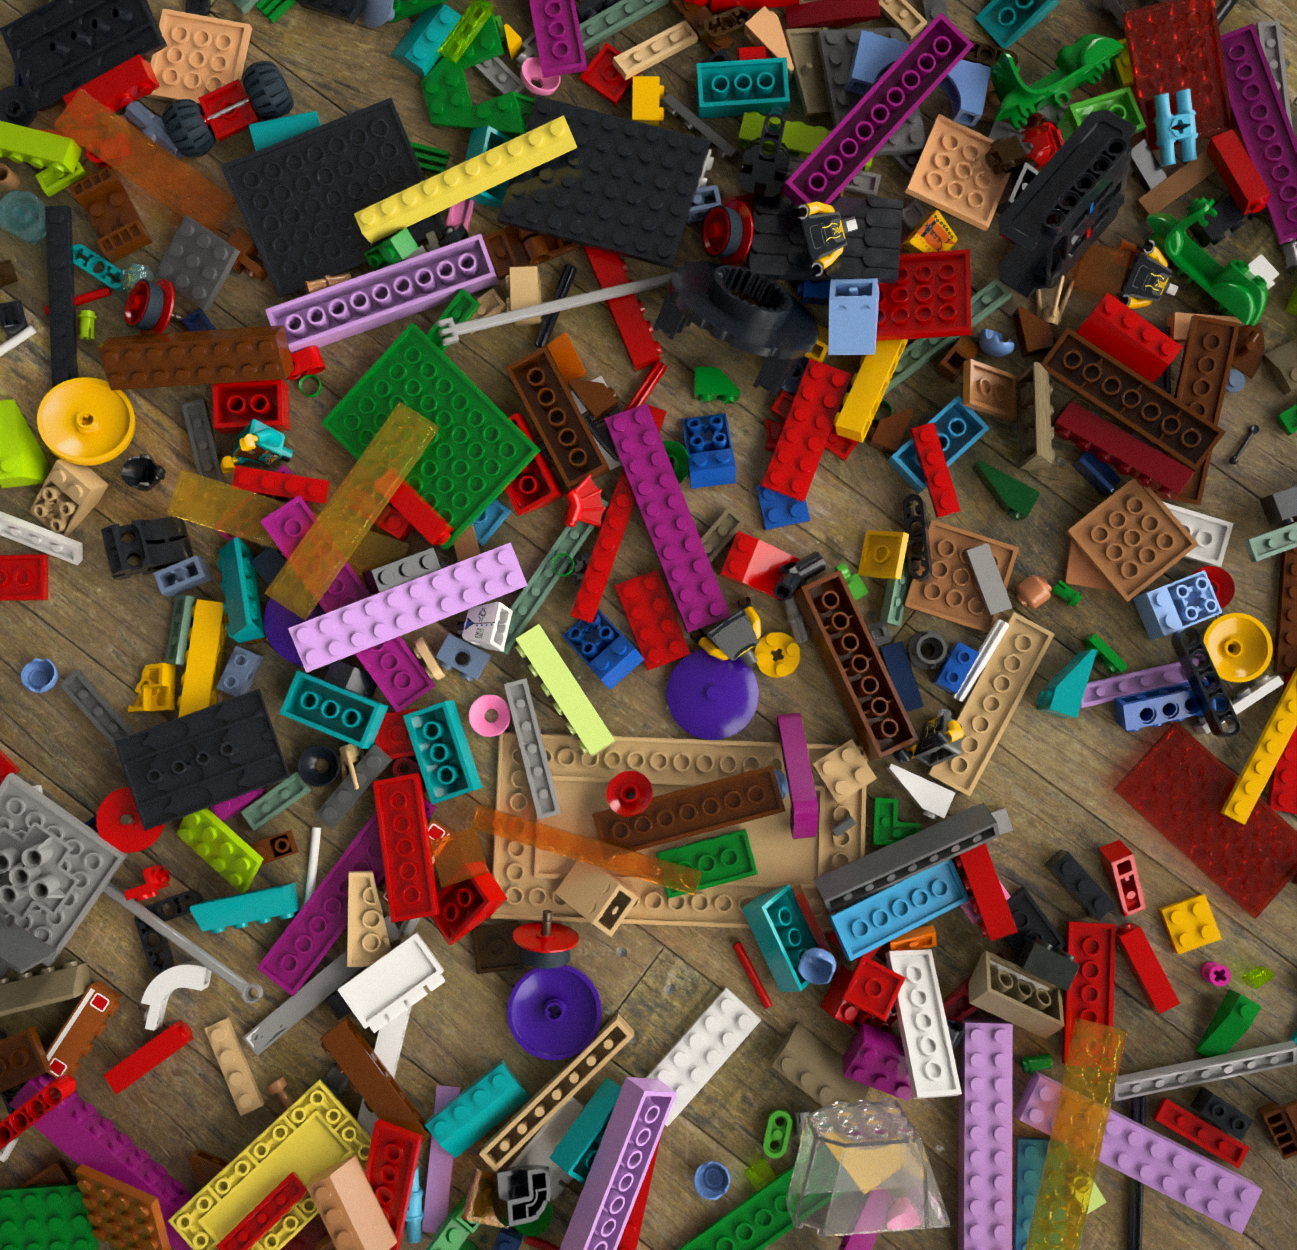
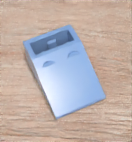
(853, 316)
(1177, 605)

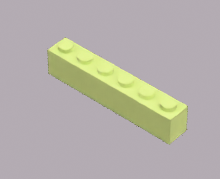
(565, 690)

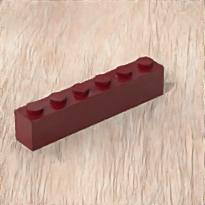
(1122, 451)

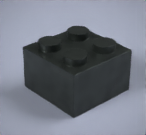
(1053, 966)

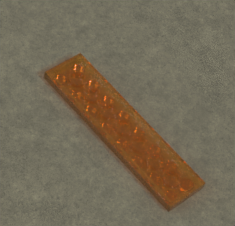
(143, 161)

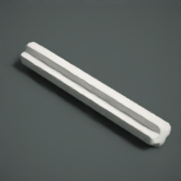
(985, 653)

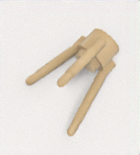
(1052, 313)
(348, 756)

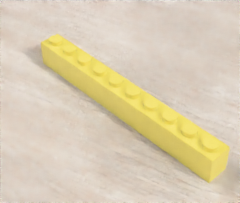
(466, 180)

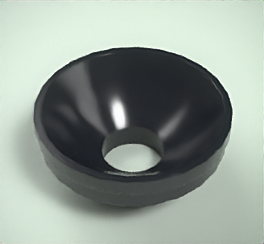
(307, 765)

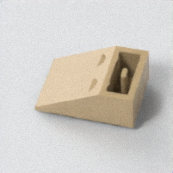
(67, 496)
(597, 896)

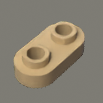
(423, 651)

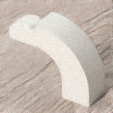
(184, 975)

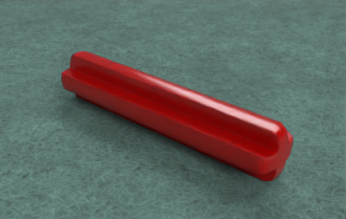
(647, 385)

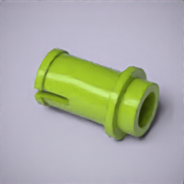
(87, 324)

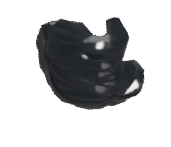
(142, 472)

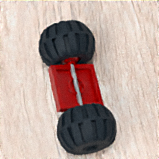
(227, 109)

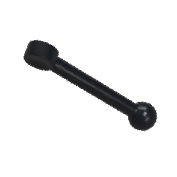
(1252, 430)

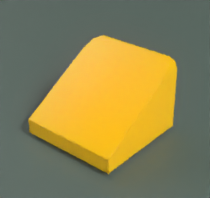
(514, 41)

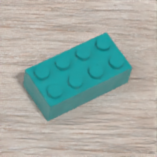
(333, 710)

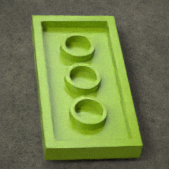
(220, 848)

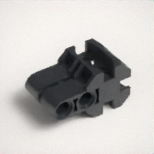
(767, 158)
(151, 545)

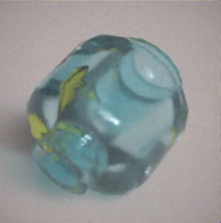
(135, 273)

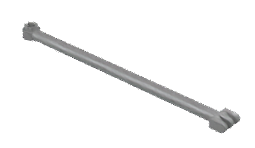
(547, 308)
(185, 944)

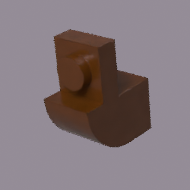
(244, 262)

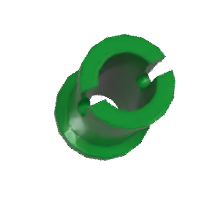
(1066, 593)
(1036, 1063)

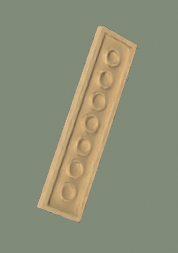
(994, 702)

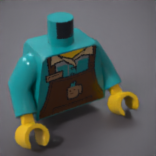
(259, 445)

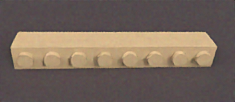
(556, 1093)

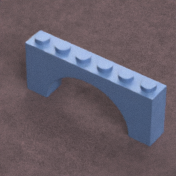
(964, 85)

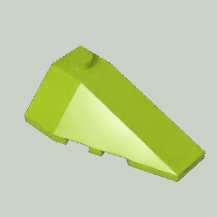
(20, 454)

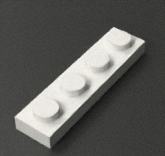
(41, 538)
(1245, 698)

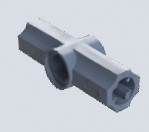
(151, 126)

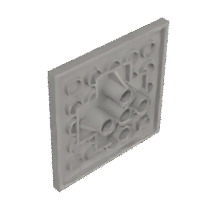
(71, 865)

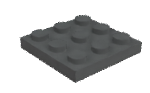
(197, 262)

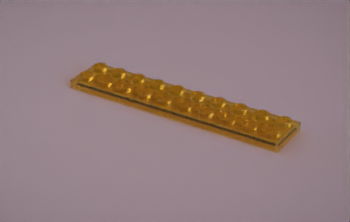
(352, 511)
(240, 513)
(1076, 1137)

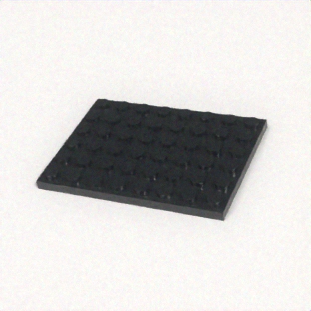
(308, 187)
(616, 192)

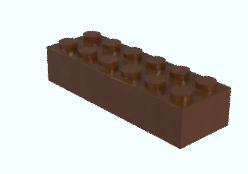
(557, 418)

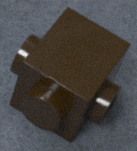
(1005, 155)

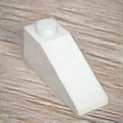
(924, 793)

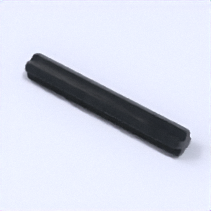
(550, 319)

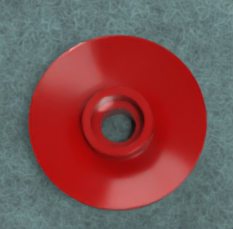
(1221, 582)
(622, 786)

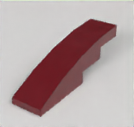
(832, 13)
(957, 1003)

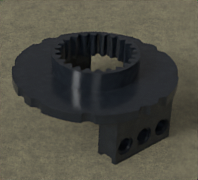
(780, 334)

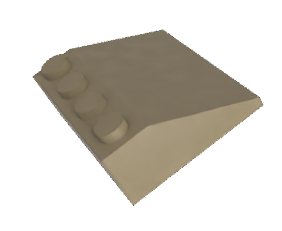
(1034, 419)

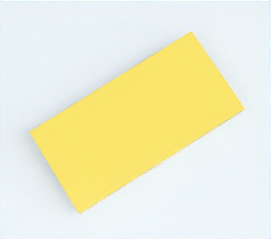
(303, 1140)

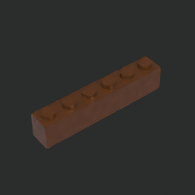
(371, 1078)

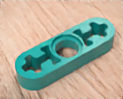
(89, 266)

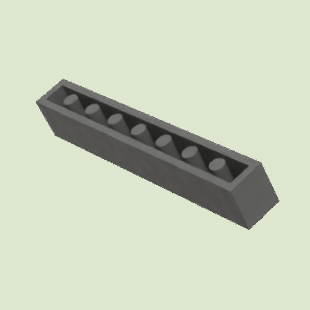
(906, 857)

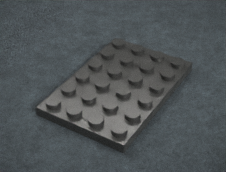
(836, 55)

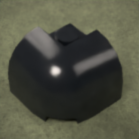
(521, 1194)

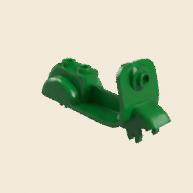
(1075, 66)
(1230, 285)

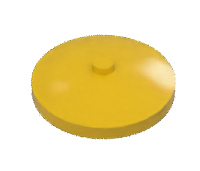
(86, 421)

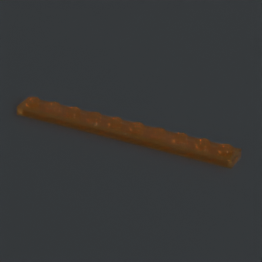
(587, 850)

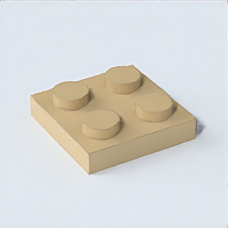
(844, 771)

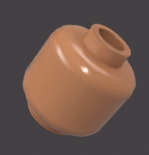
(1033, 591)

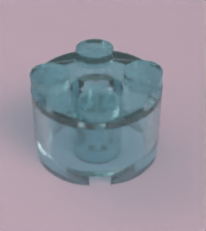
(23, 216)

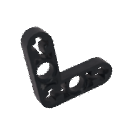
(157, 909)

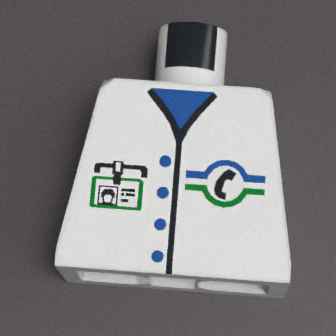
(486, 626)

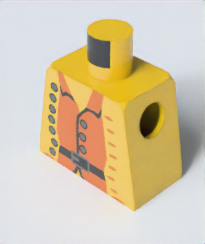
(930, 235)

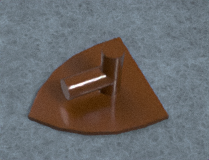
(1248, 349)

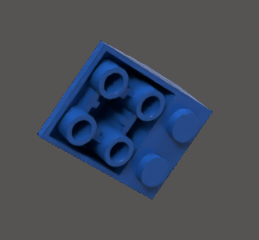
(709, 451)
(603, 649)

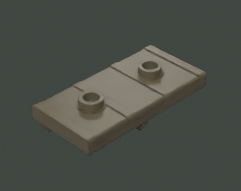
(808, 70)

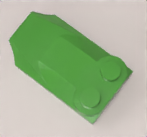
(1119, 102)

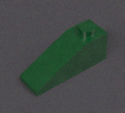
(1008, 492)

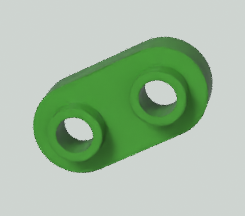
(777, 1132)

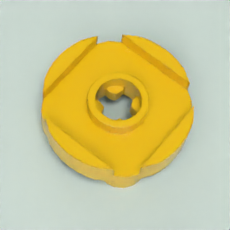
(790, 654)

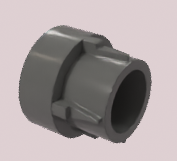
(938, 646)

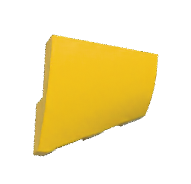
(155, 689)

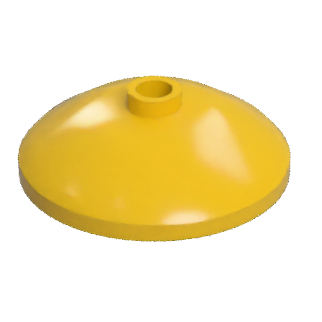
(1250, 646)

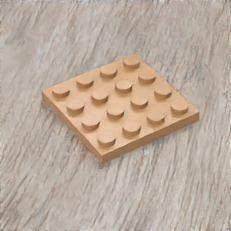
(198, 55)
(956, 174)

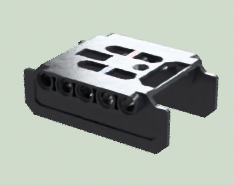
(1063, 201)

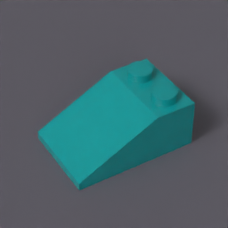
(1013, 18)
(1066, 690)

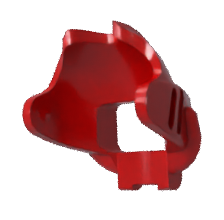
(1043, 142)

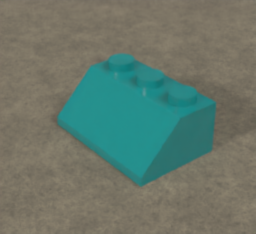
(421, 43)
(277, 130)
(480, 141)

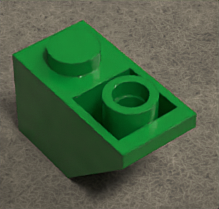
(391, 250)
(713, 384)

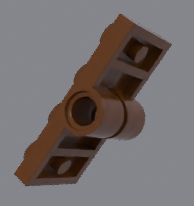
(523, 249)

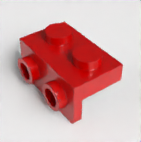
(156, 879)

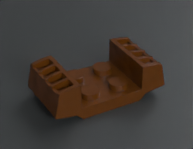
(111, 214)
(1282, 1126)

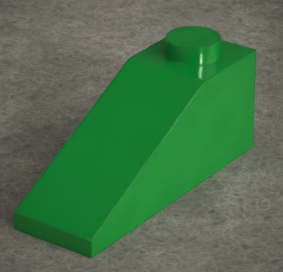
(1228, 1024)

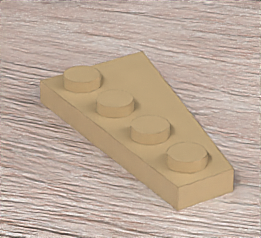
(366, 923)

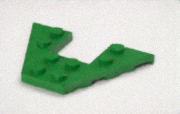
(449, 96)

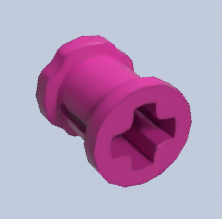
(1223, 974)

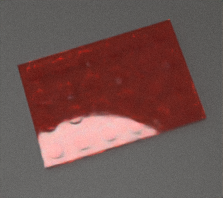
(1175, 50)

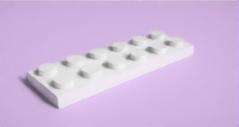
(924, 1026)
(704, 1048)

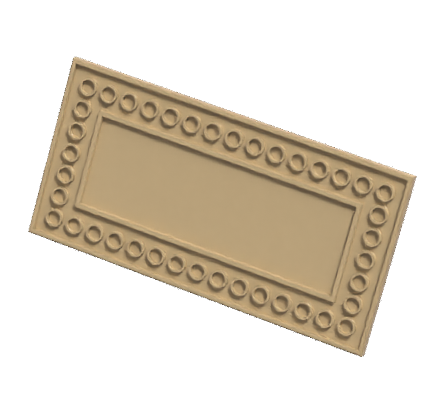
(670, 764)

